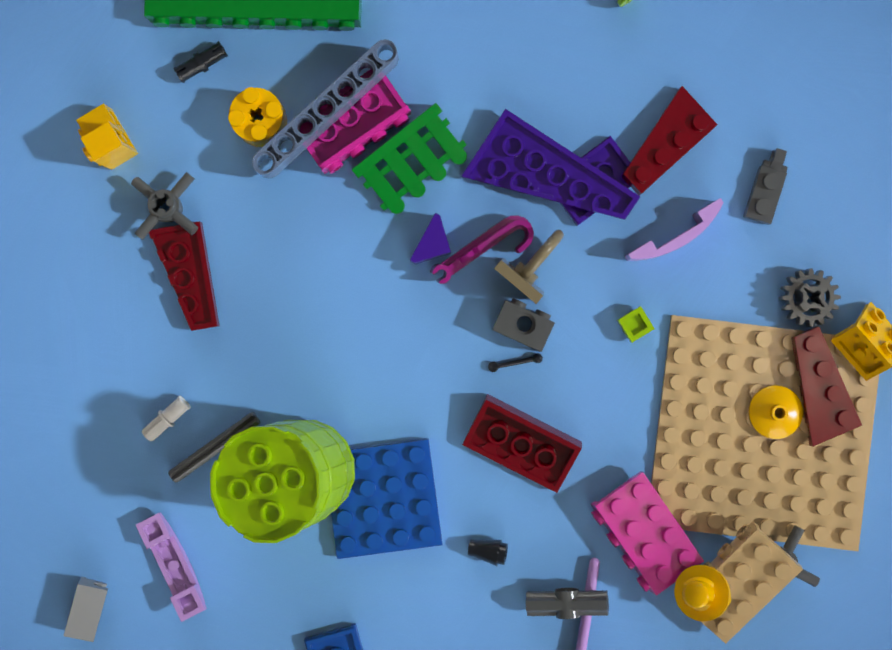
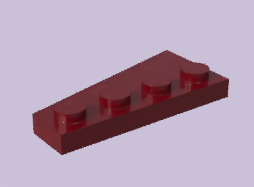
(670, 139)

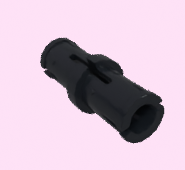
(200, 62)

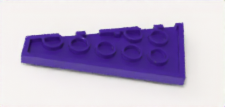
(536, 165)

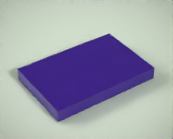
(609, 160)

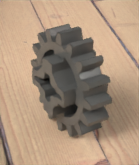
(818, 290)

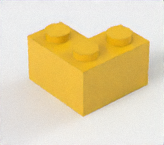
(105, 138)

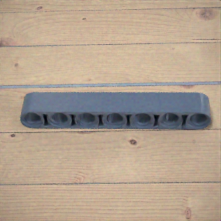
(328, 96)

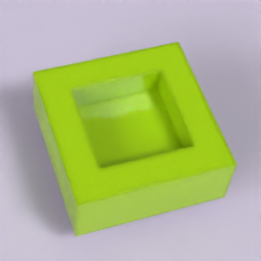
(635, 324)

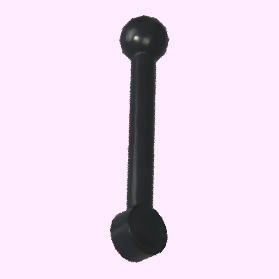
(493, 366)

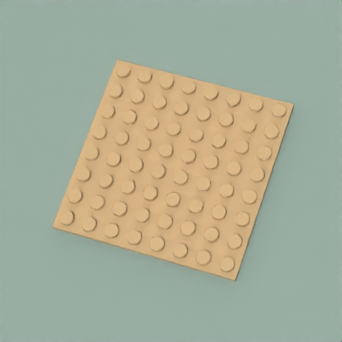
(726, 474)

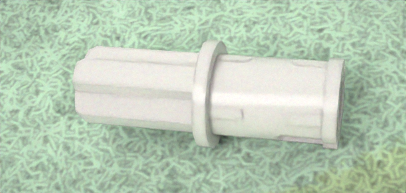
(166, 418)

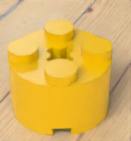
(252, 103)

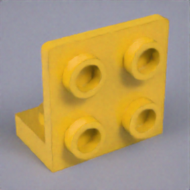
(867, 342)

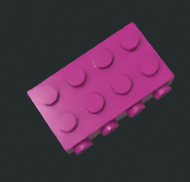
(359, 126)
(646, 533)

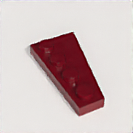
(189, 273)
(825, 397)

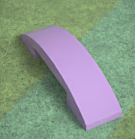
(703, 219)
(174, 565)

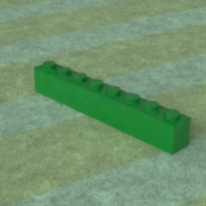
(265, 13)

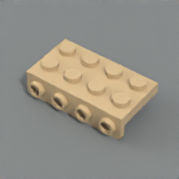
(755, 573)

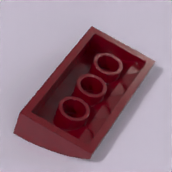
(522, 443)

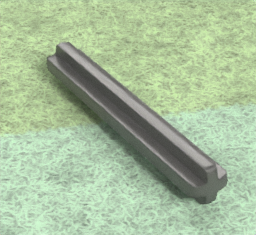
(212, 448)

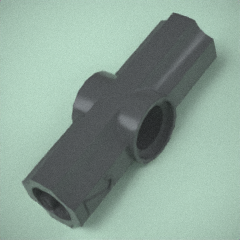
(567, 603)

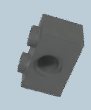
(507, 324)

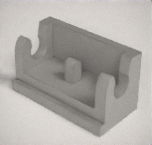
(86, 609)

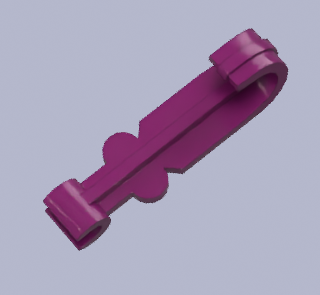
(484, 243)

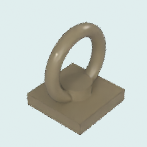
(523, 275)

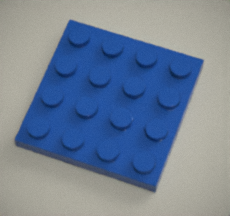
(389, 502)

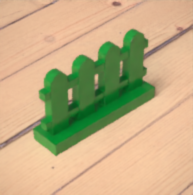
(417, 146)

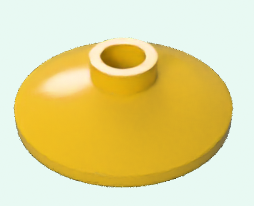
(763, 409)

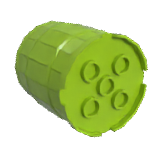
(281, 478)

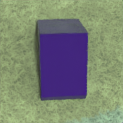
(433, 243)

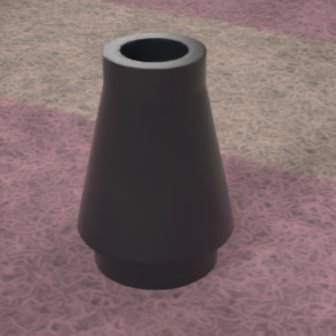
(489, 551)

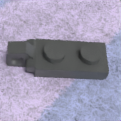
(767, 188)

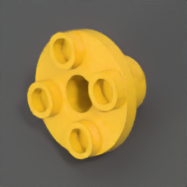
(702, 593)

